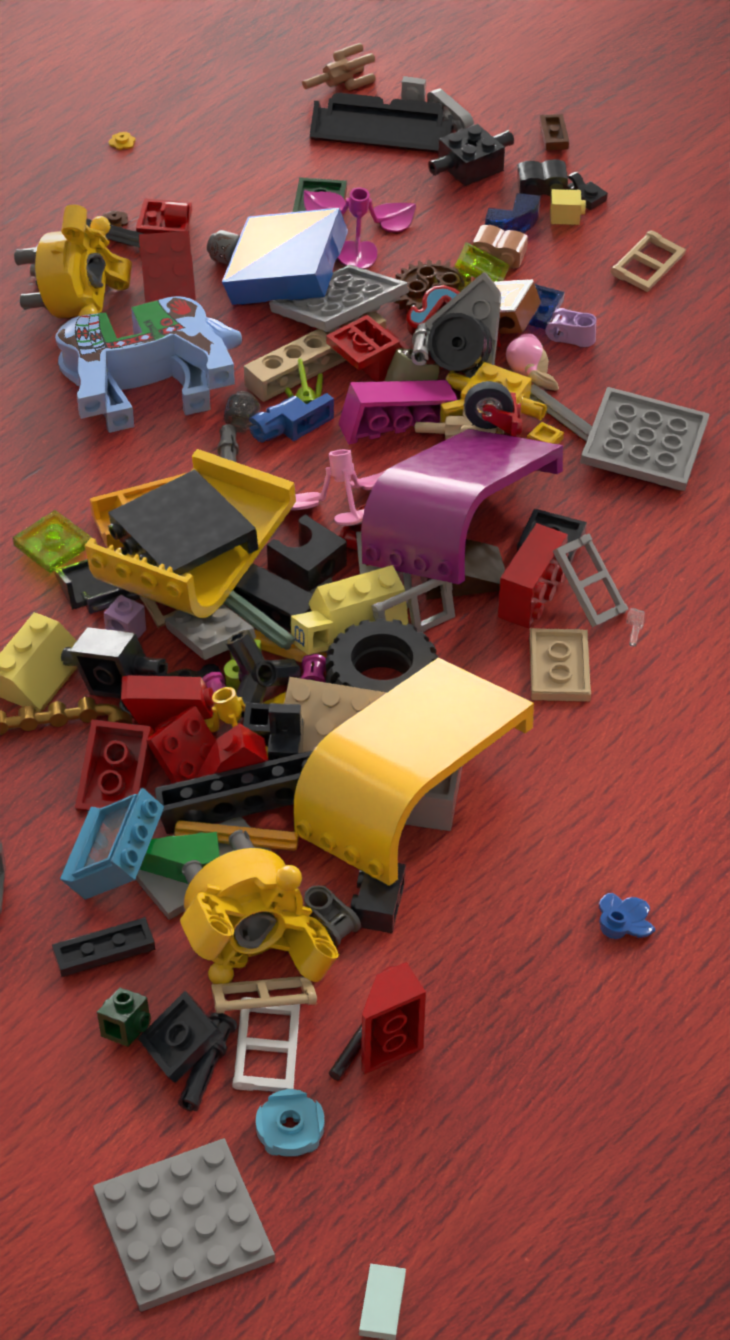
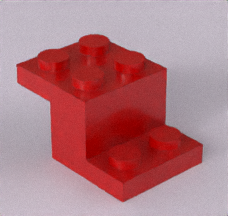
(167, 265)
(366, 346)

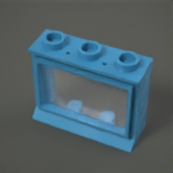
(112, 845)

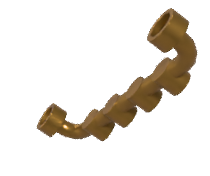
(59, 715)

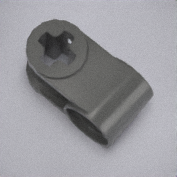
(333, 914)

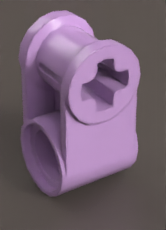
(575, 327)

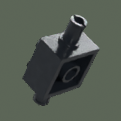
(471, 154)
(107, 657)

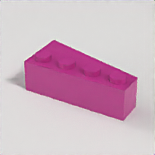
(391, 406)

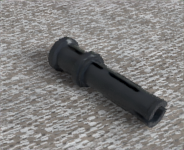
(204, 1067)

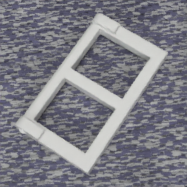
(260, 1083)

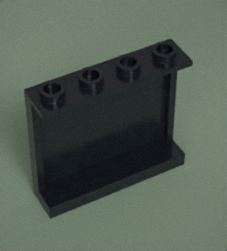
(181, 525)

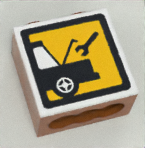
(517, 305)

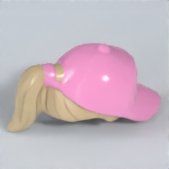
(529, 359)

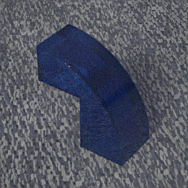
(520, 219)

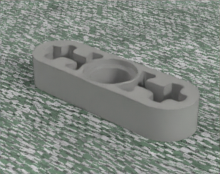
(461, 117)

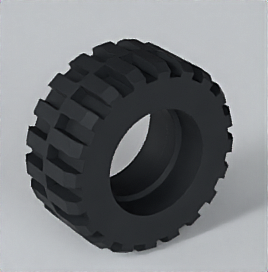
(375, 646)

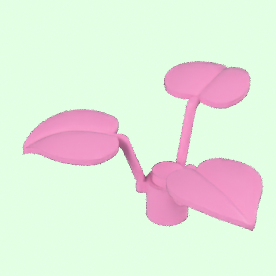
(342, 470)

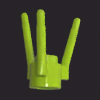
(306, 393)

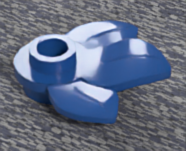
(624, 917)

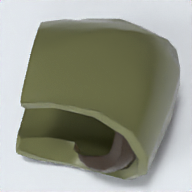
(403, 369)

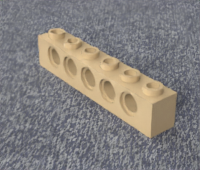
(280, 370)

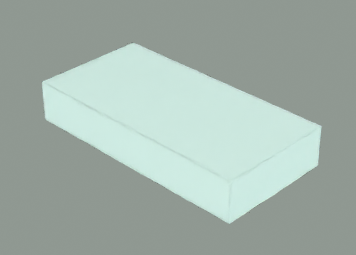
(382, 1302)

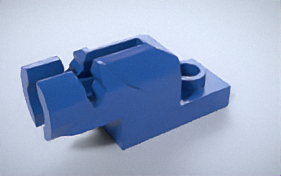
(292, 418)

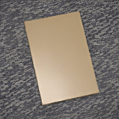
(559, 664)

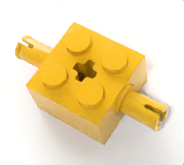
(512, 381)

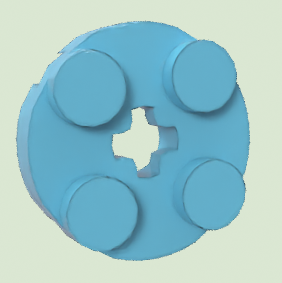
(290, 1141)

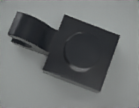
(590, 192)

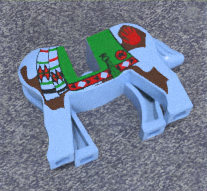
(167, 341)

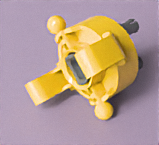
(249, 906)

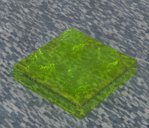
(475, 261)
(51, 541)

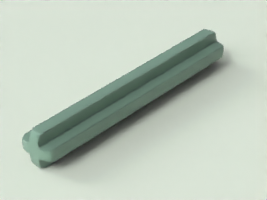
(259, 620)

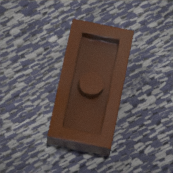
(554, 132)

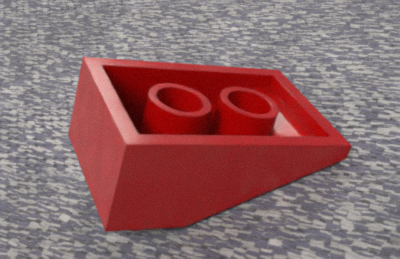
(114, 763)

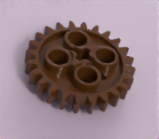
(426, 276)

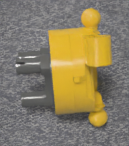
(74, 267)

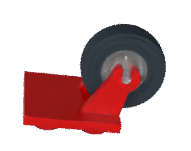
(493, 406)

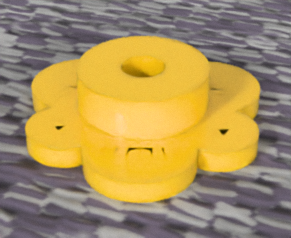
(122, 140)

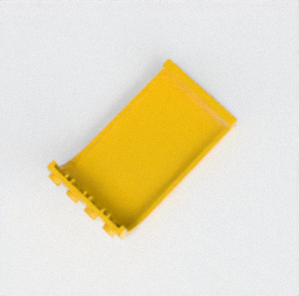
(201, 591)
(391, 754)

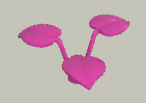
(391, 216)

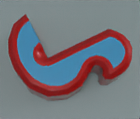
(432, 302)

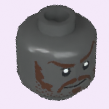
(222, 246)

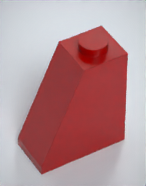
(161, 697)

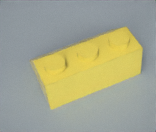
(352, 598)
(32, 663)

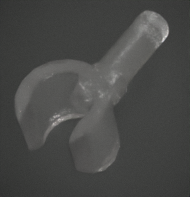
(635, 618)

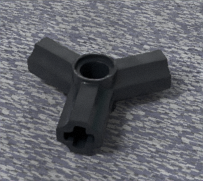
(256, 672)

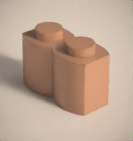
(505, 245)

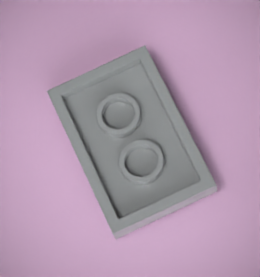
(209, 634)

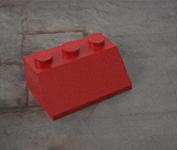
(392, 1018)

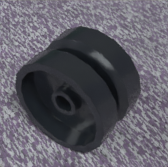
(444, 342)

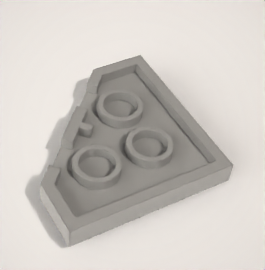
(480, 300)

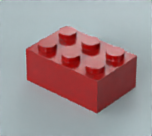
(531, 577)

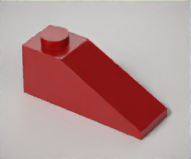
(234, 750)

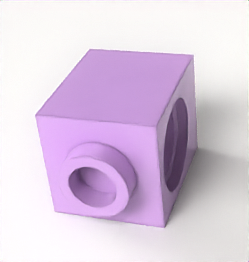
(125, 616)

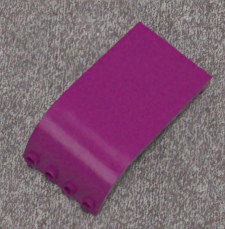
(425, 503)

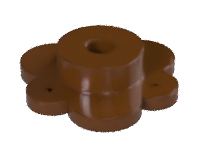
(117, 218)

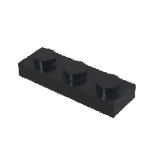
(103, 947)

